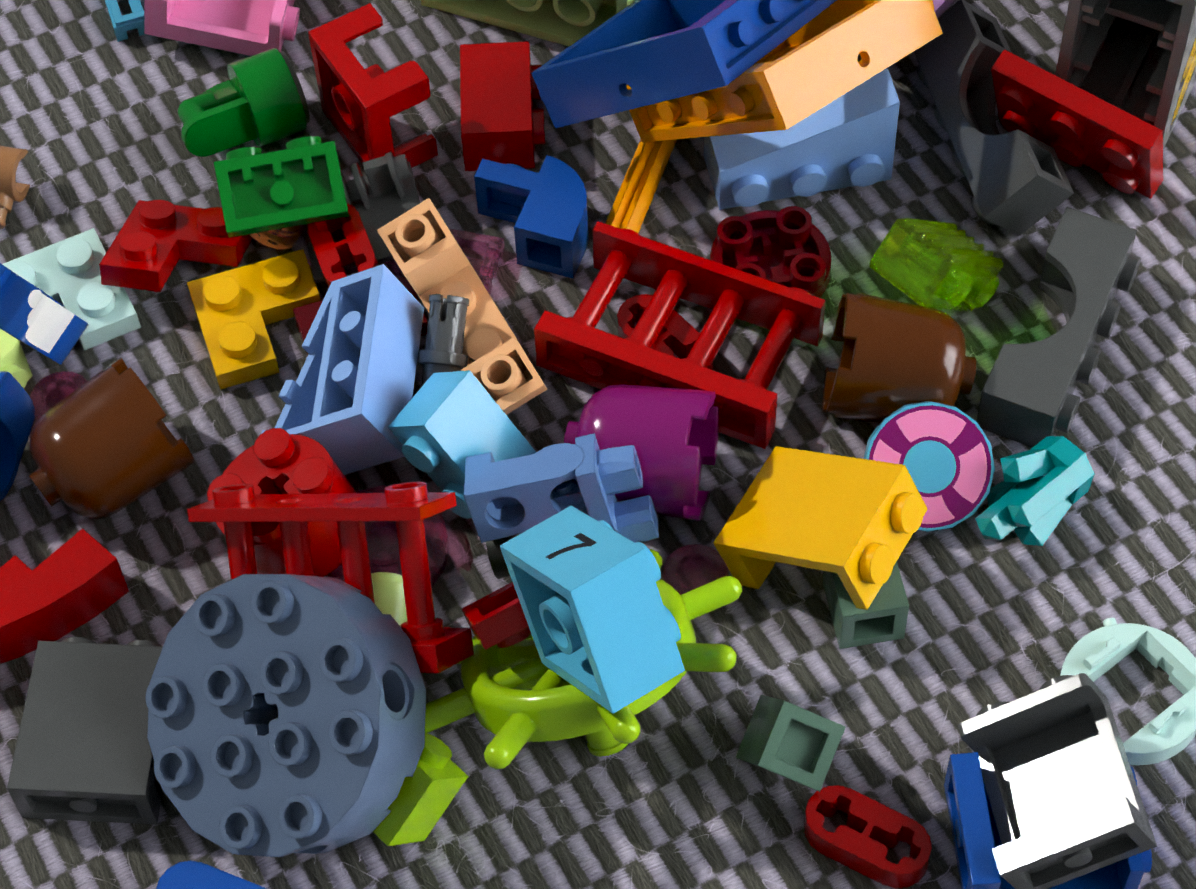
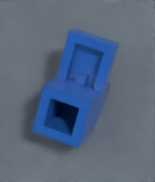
(544, 206)

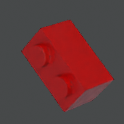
(498, 104)

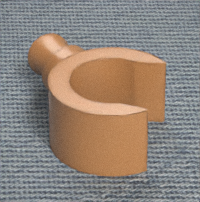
(9, 189)

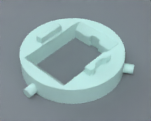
(1109, 645)

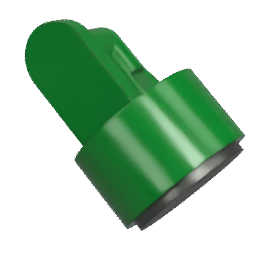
(256, 104)

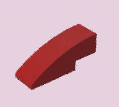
(56, 595)

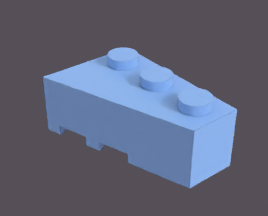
(829, 150)
(356, 370)

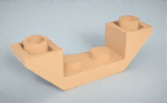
(438, 265)

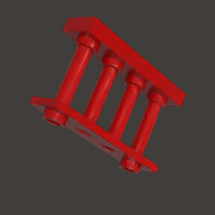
(603, 359)
(406, 503)

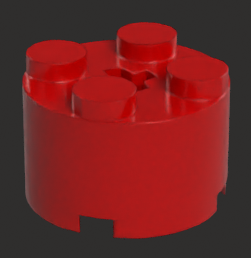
(288, 466)

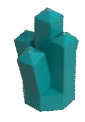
(1036, 491)

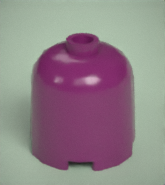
(672, 436)

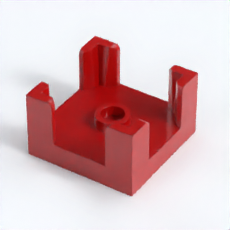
(365, 99)

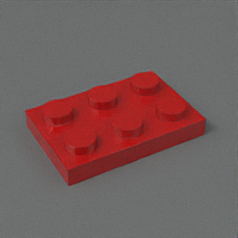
(1078, 125)

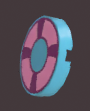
(943, 455)

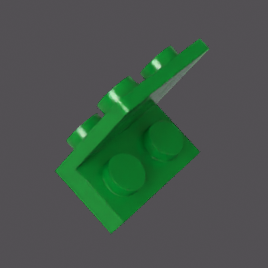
(280, 186)

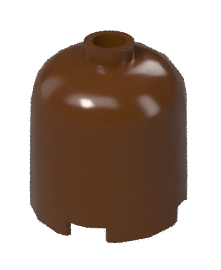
(894, 358)
(105, 445)

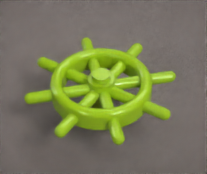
(557, 709)

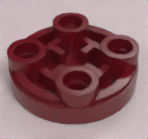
(776, 247)

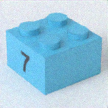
(594, 607)

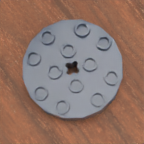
(285, 714)

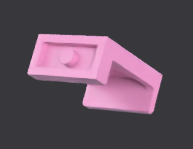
(225, 25)

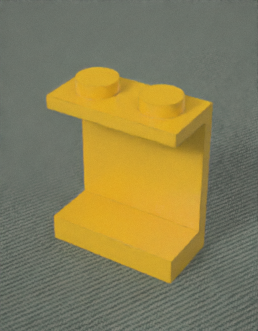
(825, 517)

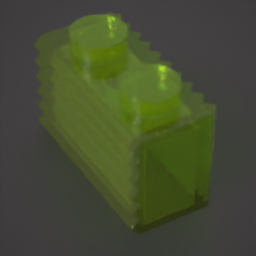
(937, 265)

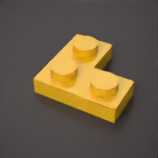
(239, 304)

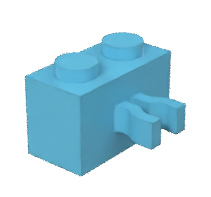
(451, 421)

